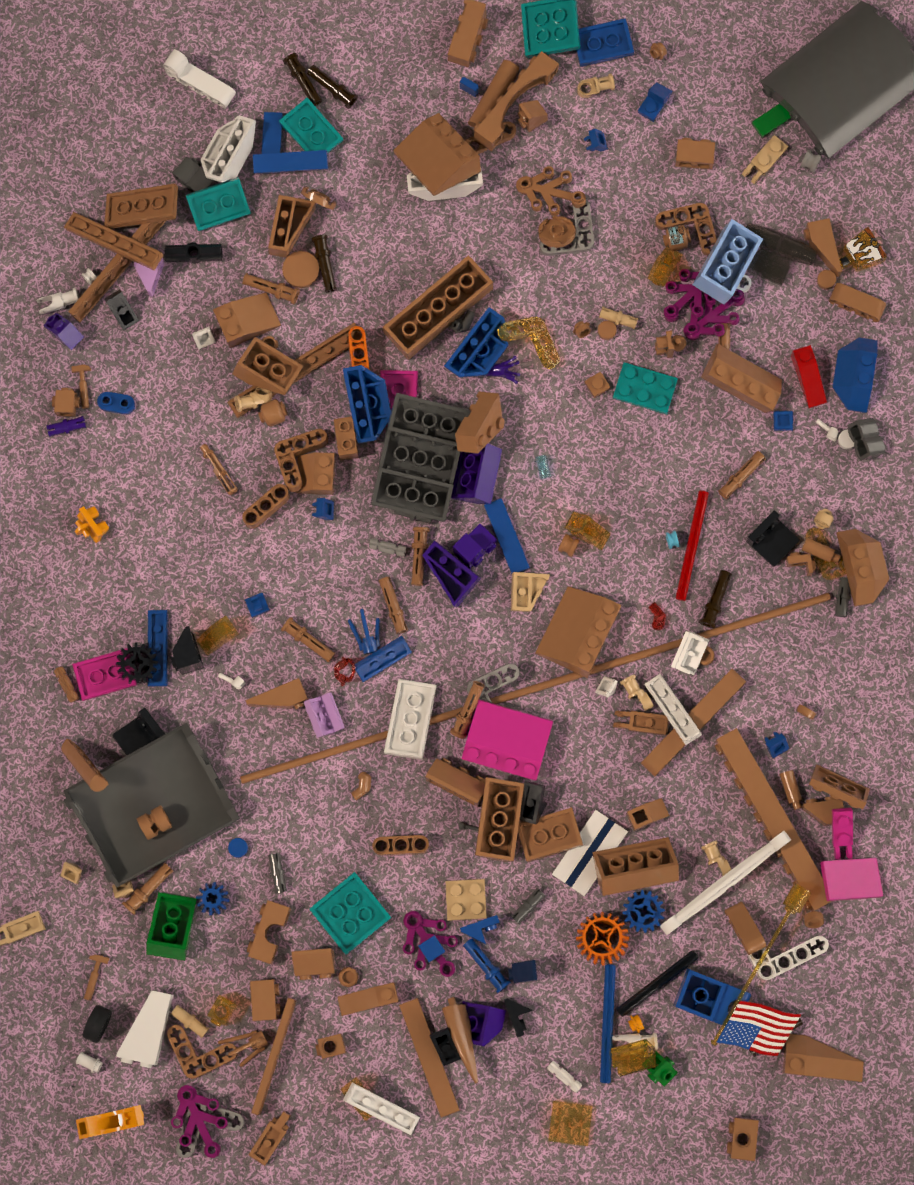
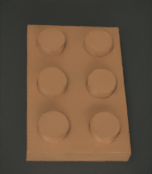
(839, 787)
(550, 836)

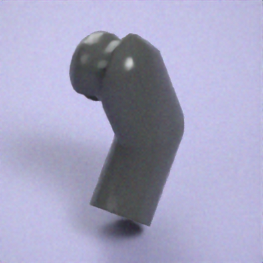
(463, 324)

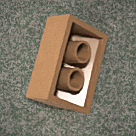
(456, 781)

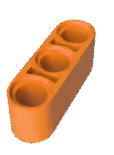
(358, 344)

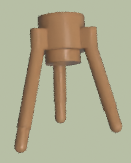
(256, 1041)

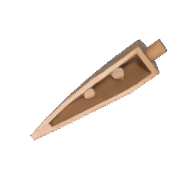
(460, 1030)

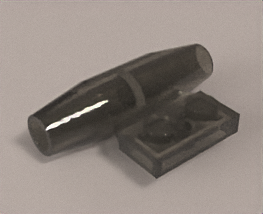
(775, 253)

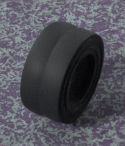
(97, 1023)

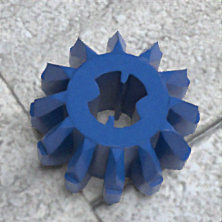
(216, 892)

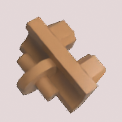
(669, 344)

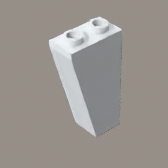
(147, 1032)

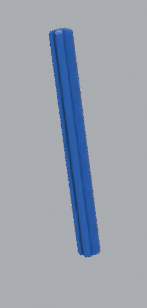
(607, 1025)

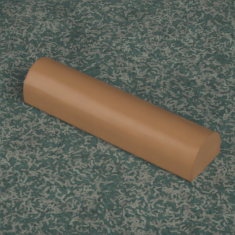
(503, 78)
(84, 766)

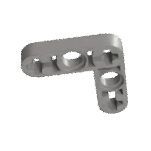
(577, 246)
(484, 696)
(232, 1114)

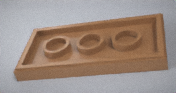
(141, 206)

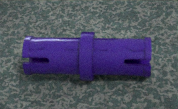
(66, 426)

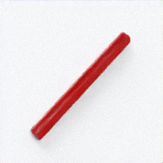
(692, 545)

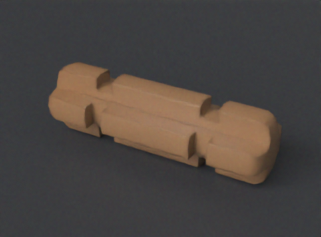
(66, 684)

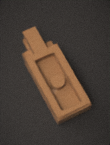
(270, 1139)

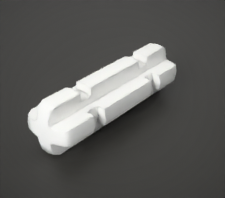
(564, 1076)

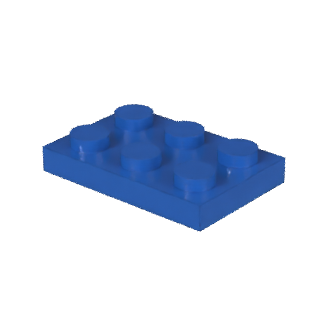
(604, 42)

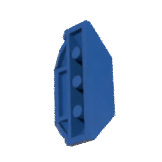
(479, 348)
(855, 373)
(367, 402)

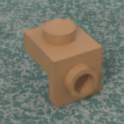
(798, 559)

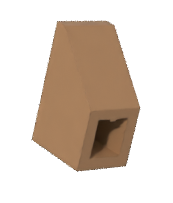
(531, 115)
(822, 810)
(647, 814)

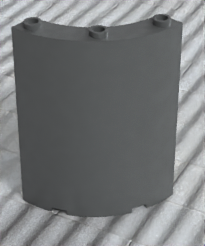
(844, 78)
(163, 773)

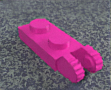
(842, 831)

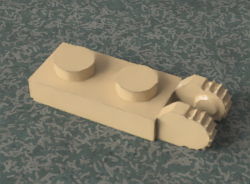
(766, 158)
(22, 928)

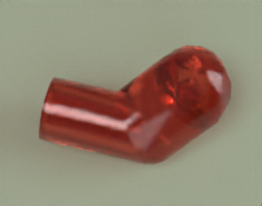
(659, 616)

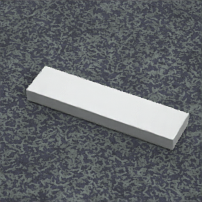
(673, 709)
(381, 1108)

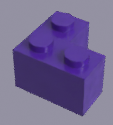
(474, 546)

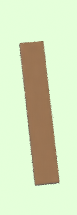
(114, 241)
(273, 1057)
(429, 1058)

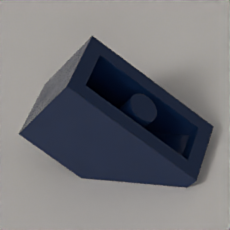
(523, 972)

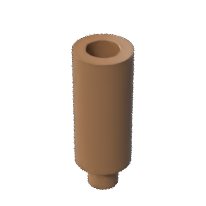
(820, 550)
(791, 789)

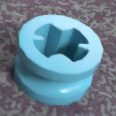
(672, 539)

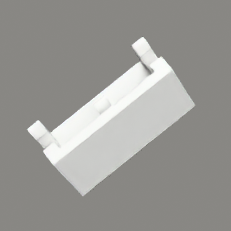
(690, 652)

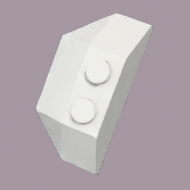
(229, 149)
(461, 189)

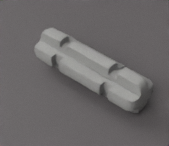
(387, 547)

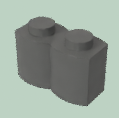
(192, 176)
(866, 439)

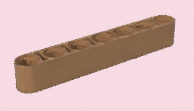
(701, 715)

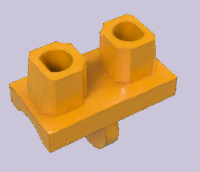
(87, 525)

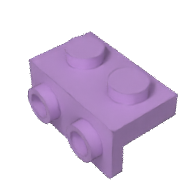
(324, 715)

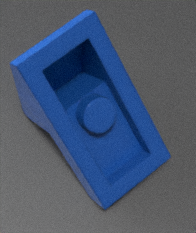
(654, 101)
(475, 929)

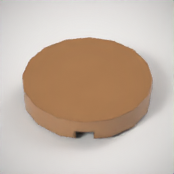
(318, 198)
(556, 232)
(300, 269)

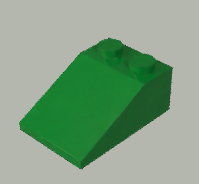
(171, 926)

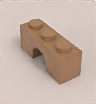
(261, 948)

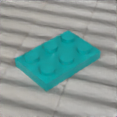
(310, 128)
(218, 204)
(645, 388)

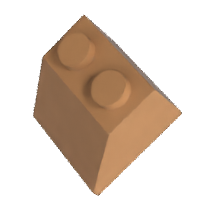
(317, 473)
(313, 962)

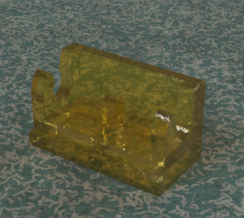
(633, 1057)

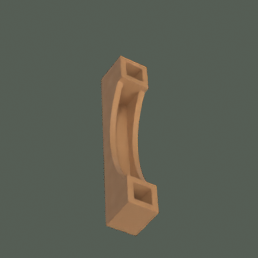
(540, 71)

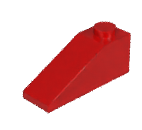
(809, 376)

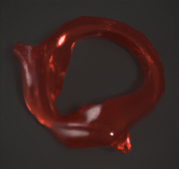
(341, 665)

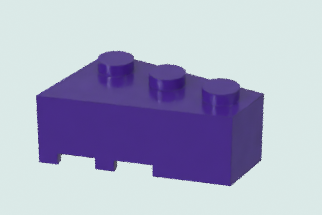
(451, 573)

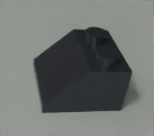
(186, 653)

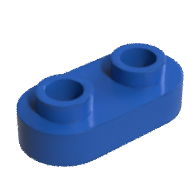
(115, 403)

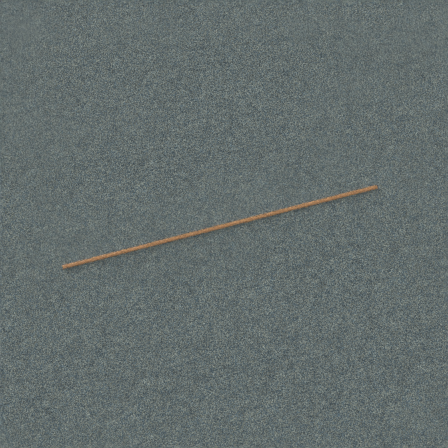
(541, 686)

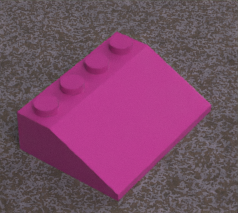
(507, 740)

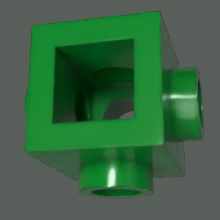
(663, 1071)

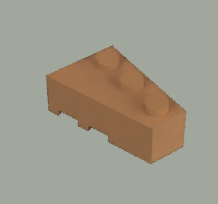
(468, 33)
(289, 222)
(481, 425)

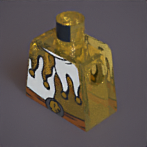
(862, 252)

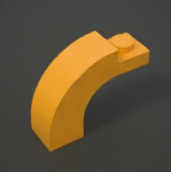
(110, 1122)

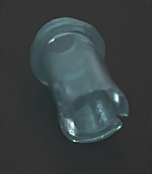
(543, 467)

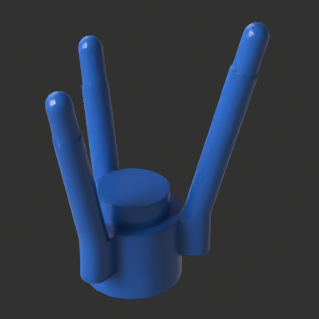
(368, 645)

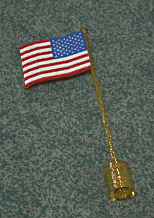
(754, 1024)

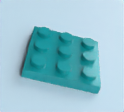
(550, 27)
(350, 913)

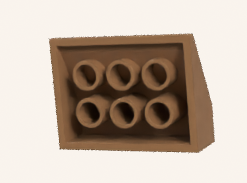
(438, 155)
(578, 630)

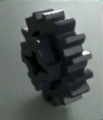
(129, 663)

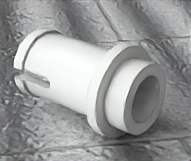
(89, 1062)

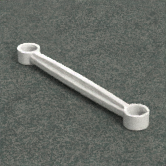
(728, 880)

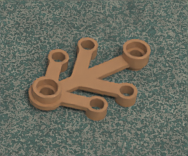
(548, 190)

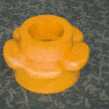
(636, 1023)

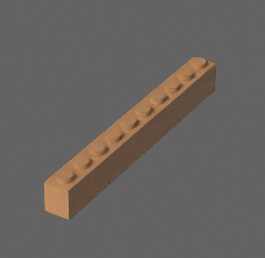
(771, 815)

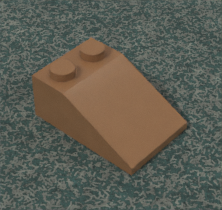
(246, 318)
(267, 368)

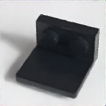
(772, 539)
(138, 732)

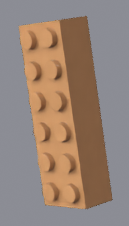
(438, 307)

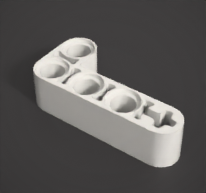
(200, 81)
(791, 956)

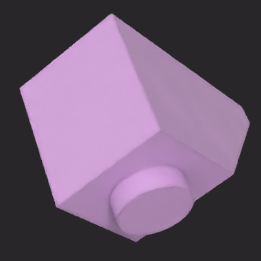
(149, 277)

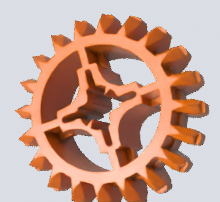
(609, 932)

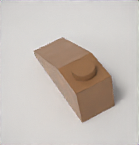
(822, 240)
(284, 696)
(368, 999)

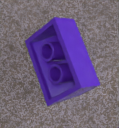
(476, 475)

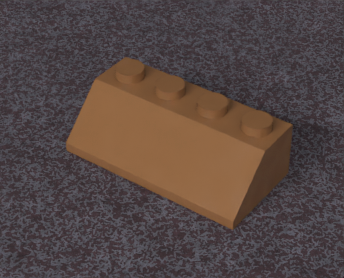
(743, 379)
(499, 819)
(636, 866)

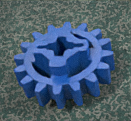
(646, 903)

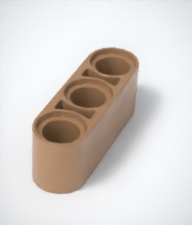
(857, 301)
(268, 497)
(391, 845)
(745, 928)

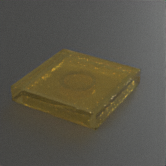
(570, 1123)

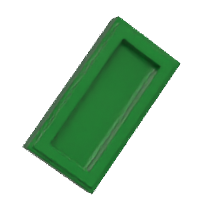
(771, 120)

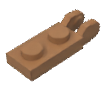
(643, 722)

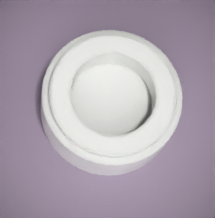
(845, 441)

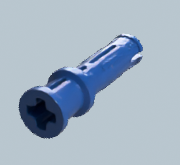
(470, 946)

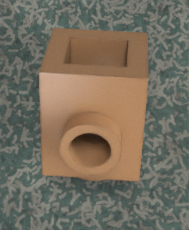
(65, 402)

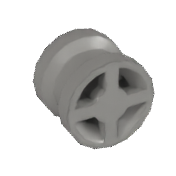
(811, 161)

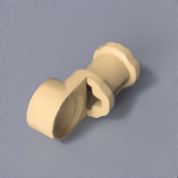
(596, 85)
(253, 399)
(823, 519)
(634, 690)
(714, 856)

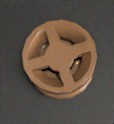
(568, 545)

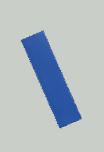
(290, 161)
(506, 536)
(159, 643)

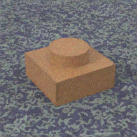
(597, 384)

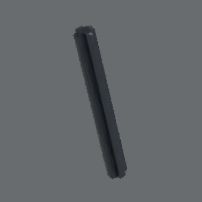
(657, 983)

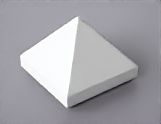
(203, 338)
(607, 687)

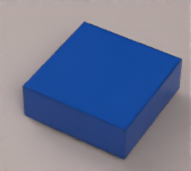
(469, 86)
(783, 420)
(431, 948)

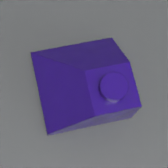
(485, 1022)

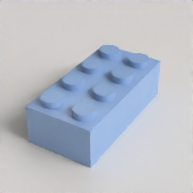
(727, 261)

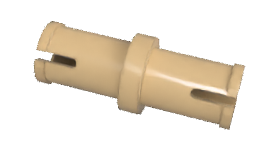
(618, 317)
(189, 1021)

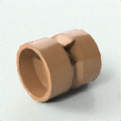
(154, 822)

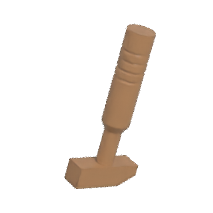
(82, 384)
(94, 975)

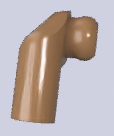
(364, 785)

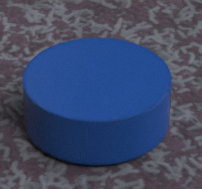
(238, 848)

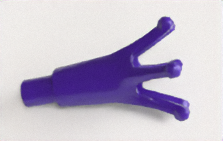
(501, 370)

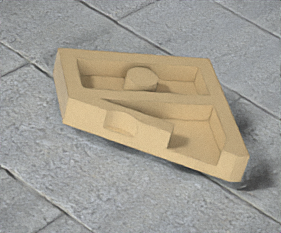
(526, 590)

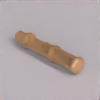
(218, 469)

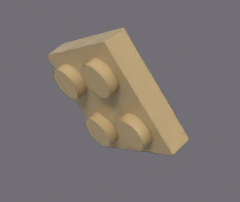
(465, 899)

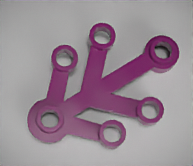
(691, 291)
(713, 316)
(425, 936)
(197, 1118)

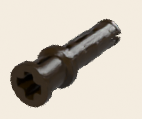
(299, 73)
(338, 91)
(323, 254)
(713, 608)

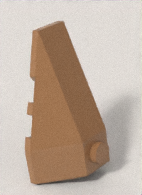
(815, 1059)

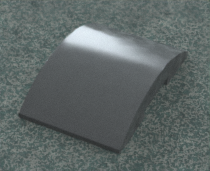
(418, 458)

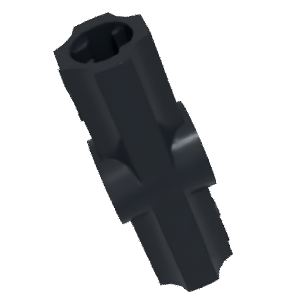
(206, 252)

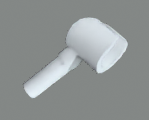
(832, 432)
(238, 683)

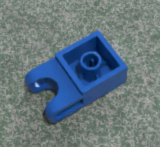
(715, 1000)

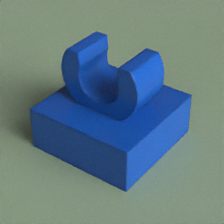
(597, 140)
(324, 509)
(257, 605)
(776, 745)

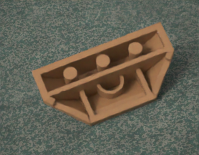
(863, 565)

